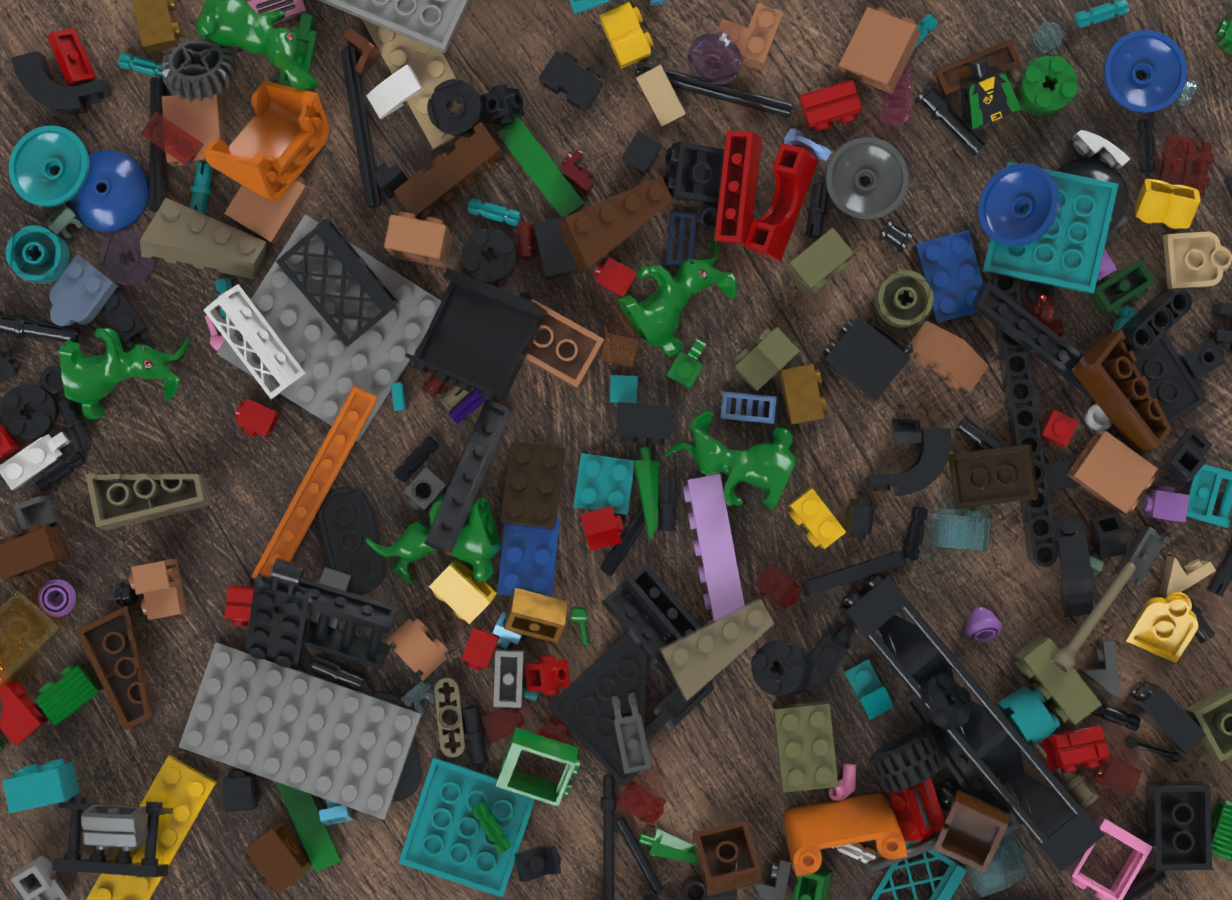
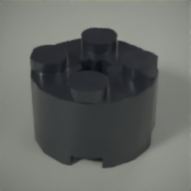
(767, 663)

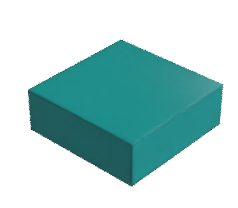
(623, 389)
(399, 397)

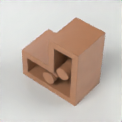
(757, 38)
(948, 356)
(160, 587)

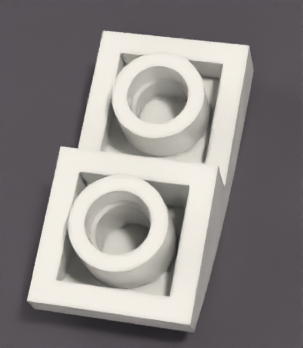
(394, 91)
(1089, 144)

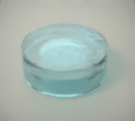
(1048, 36)
(1187, 93)

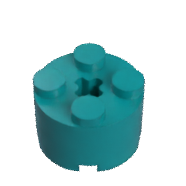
(32, 241)
(1029, 715)

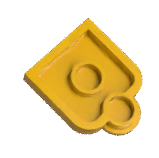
(1164, 626)

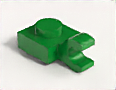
(685, 367)

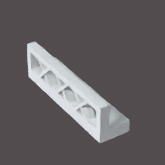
(257, 338)

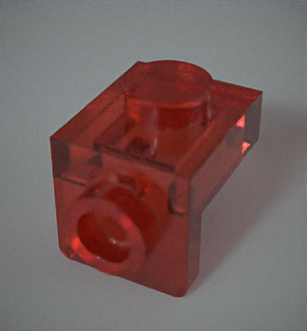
(1043, 312)
(778, 586)
(642, 803)

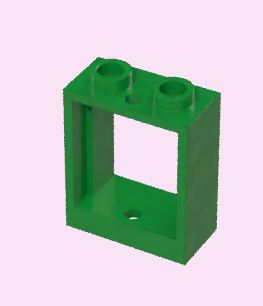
(530, 785)

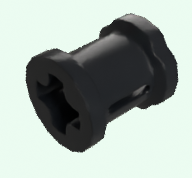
(895, 235)

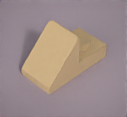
(1178, 580)

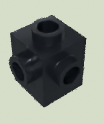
(502, 105)

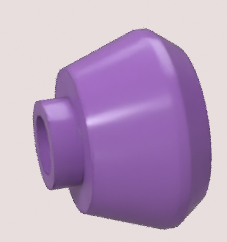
(52, 603)
(982, 625)

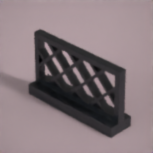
(355, 266)

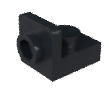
(537, 862)

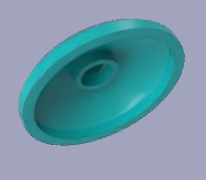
(38, 157)

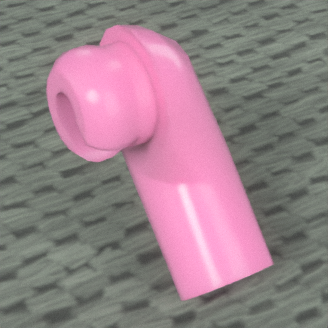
(846, 785)

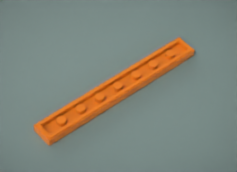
(318, 479)

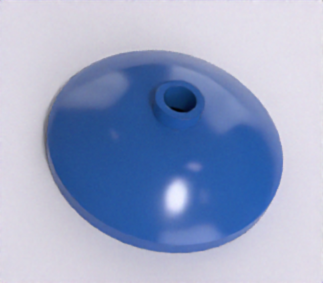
(1157, 59)
(1007, 197)
(121, 202)

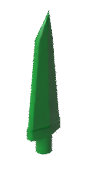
(648, 486)
(668, 846)

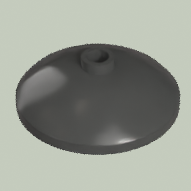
(876, 162)

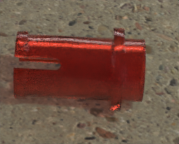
(526, 241)
(433, 386)

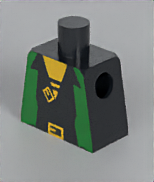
(986, 94)

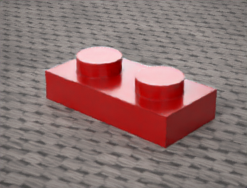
(71, 57)

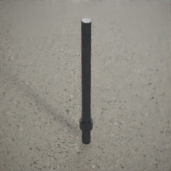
(608, 804)

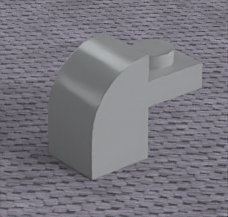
(39, 881)

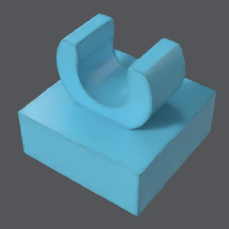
(505, 635)
(335, 813)

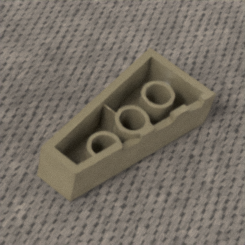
(199, 240)
(137, 498)
(711, 648)

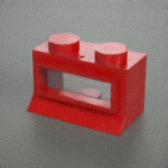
(917, 811)

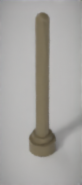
(1065, 659)

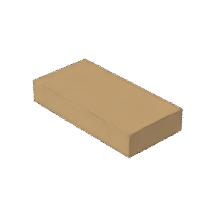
(661, 95)

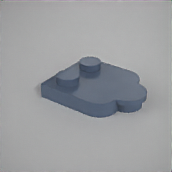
(79, 293)

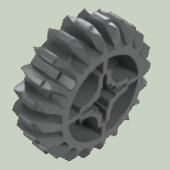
(198, 69)

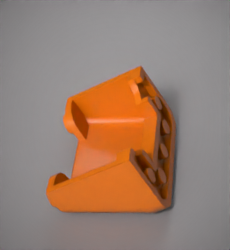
(275, 143)
(839, 824)

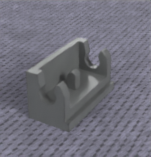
(1142, 553)

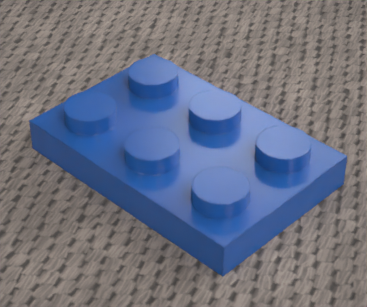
(951, 273)
(528, 559)

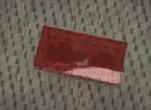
(172, 139)

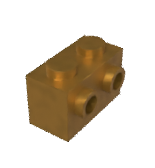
(157, 24)
(802, 394)
(537, 614)

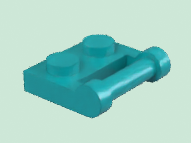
(1203, 495)

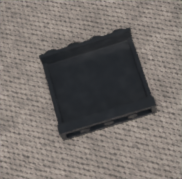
(478, 336)

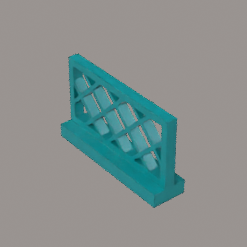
(944, 889)

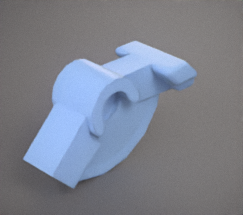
(796, 138)

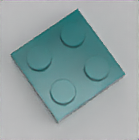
(604, 483)

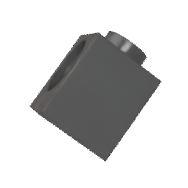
(437, 487)

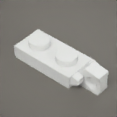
(33, 459)

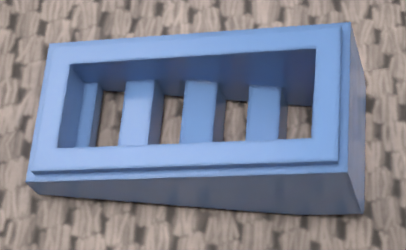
(773, 408)

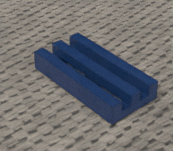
(683, 216)

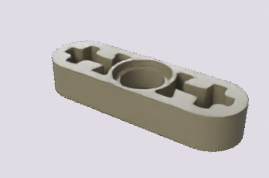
(459, 736)

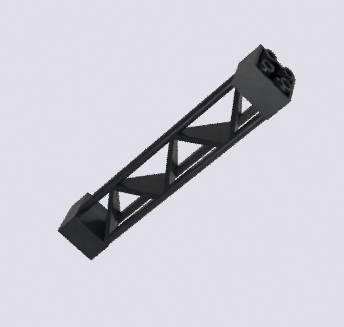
(988, 738)

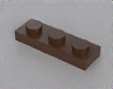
(1000, 55)

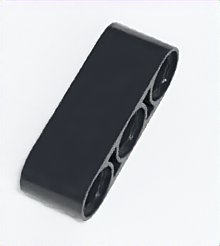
(1166, 316)

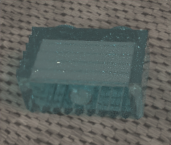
(959, 531)

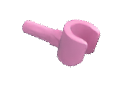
(215, 340)

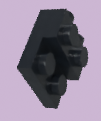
(694, 172)

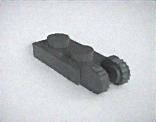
(631, 737)

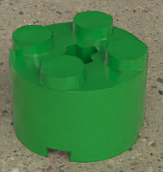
(1044, 101)

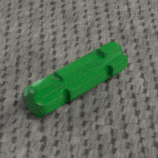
(491, 827)

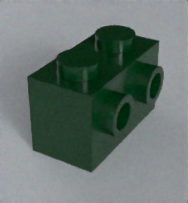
(1120, 287)

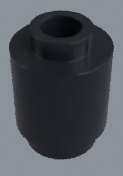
(859, 518)

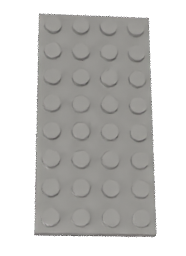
(300, 730)

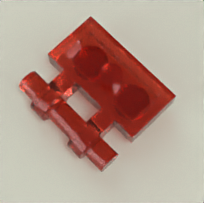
(1178, 160)

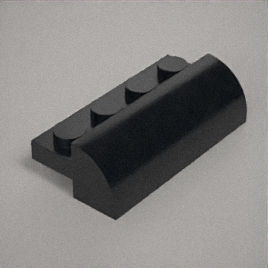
(650, 615)

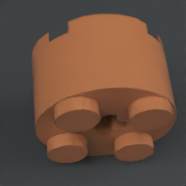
(417, 648)

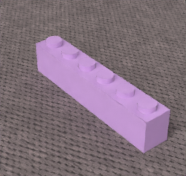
(714, 545)

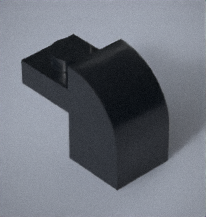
(1186, 456)

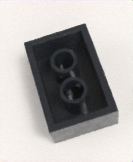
(1179, 825)

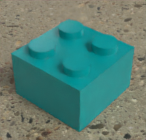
(40, 786)

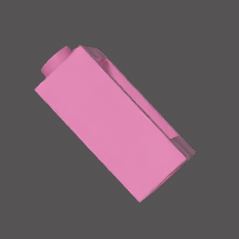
(1127, 873)

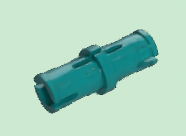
(201, 187)

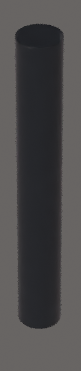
(639, 855)

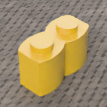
(626, 35)
(1167, 204)

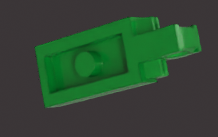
(306, 46)

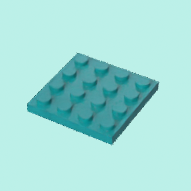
(1073, 245)
(448, 837)

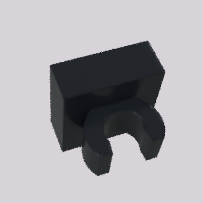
(390, 179)
(906, 431)

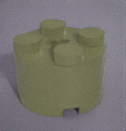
(916, 291)

